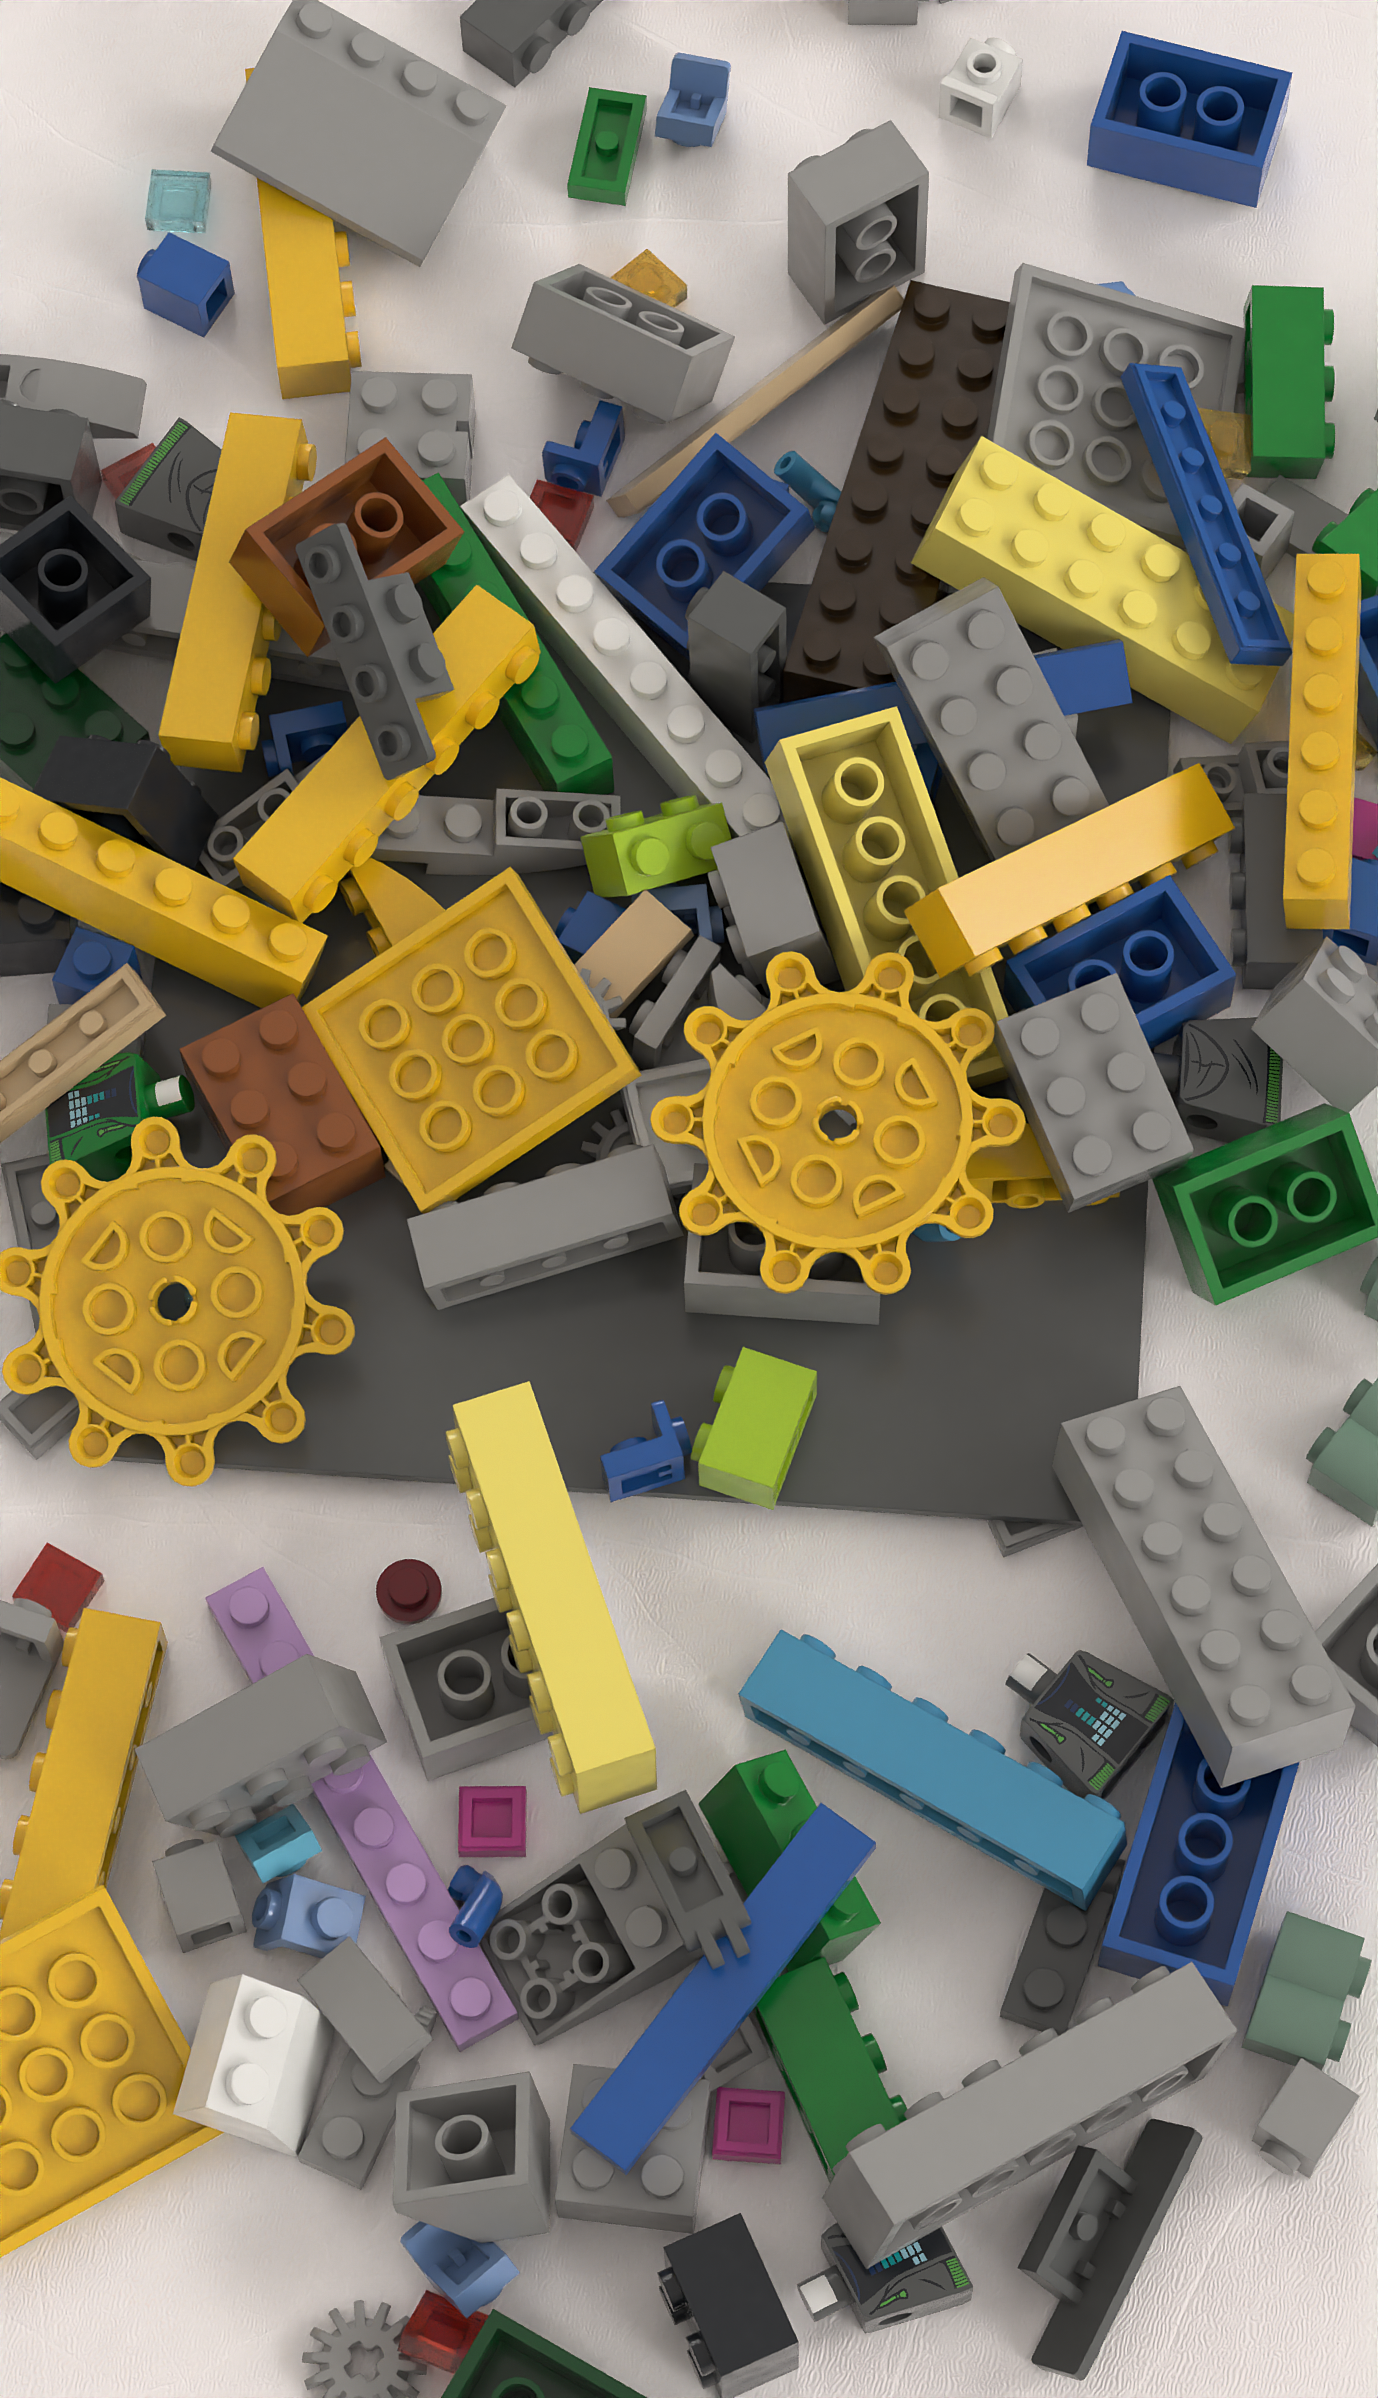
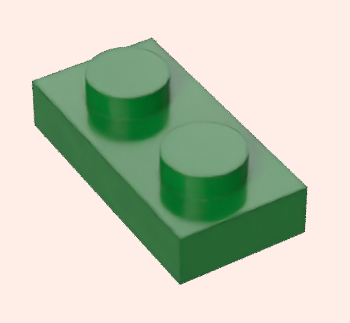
(607, 146)

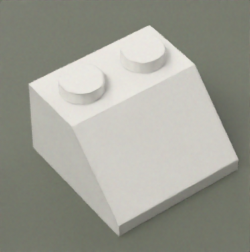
(255, 2063)

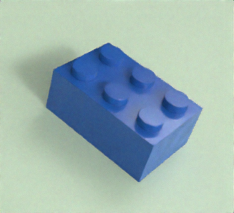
(1188, 119)
(707, 521)
(1153, 945)

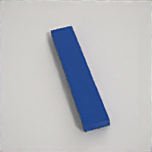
(1206, 515)
(1079, 678)
(717, 2001)

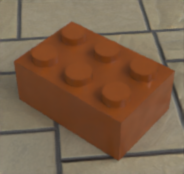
(390, 519)
(280, 1084)

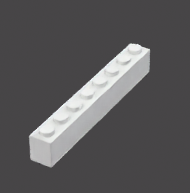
(619, 661)

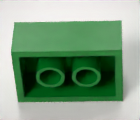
(1270, 1203)

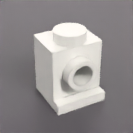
(981, 85)

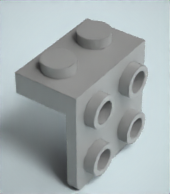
(660, 1025)
(27, 1659)

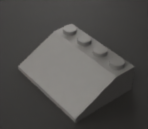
(358, 128)

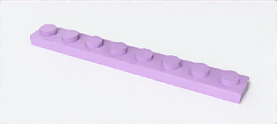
(375, 1835)

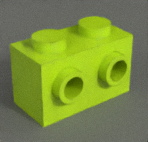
(656, 849)
(755, 1427)

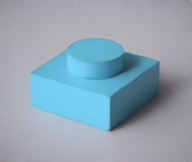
(278, 1844)

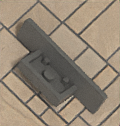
(380, 647)
(1098, 2240)

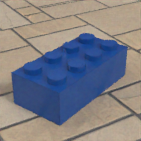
(1195, 1867)

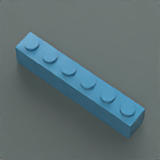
(935, 1768)

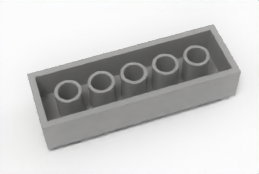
(1202, 1587)
(1027, 2112)

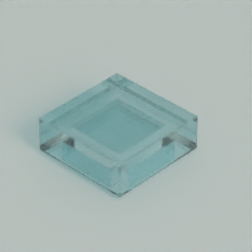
(178, 201)

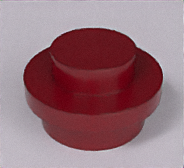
(409, 1591)

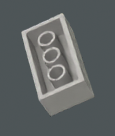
(991, 719)

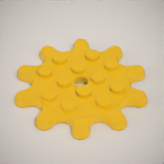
(824, 1055)
(103, 1287)

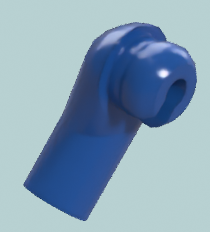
(481, 1904)

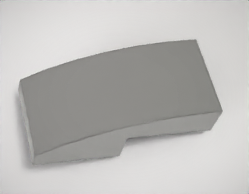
(1256, 769)

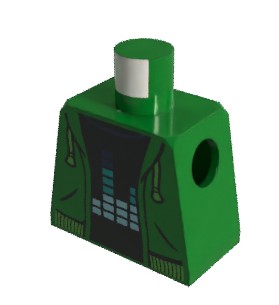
(101, 1112)

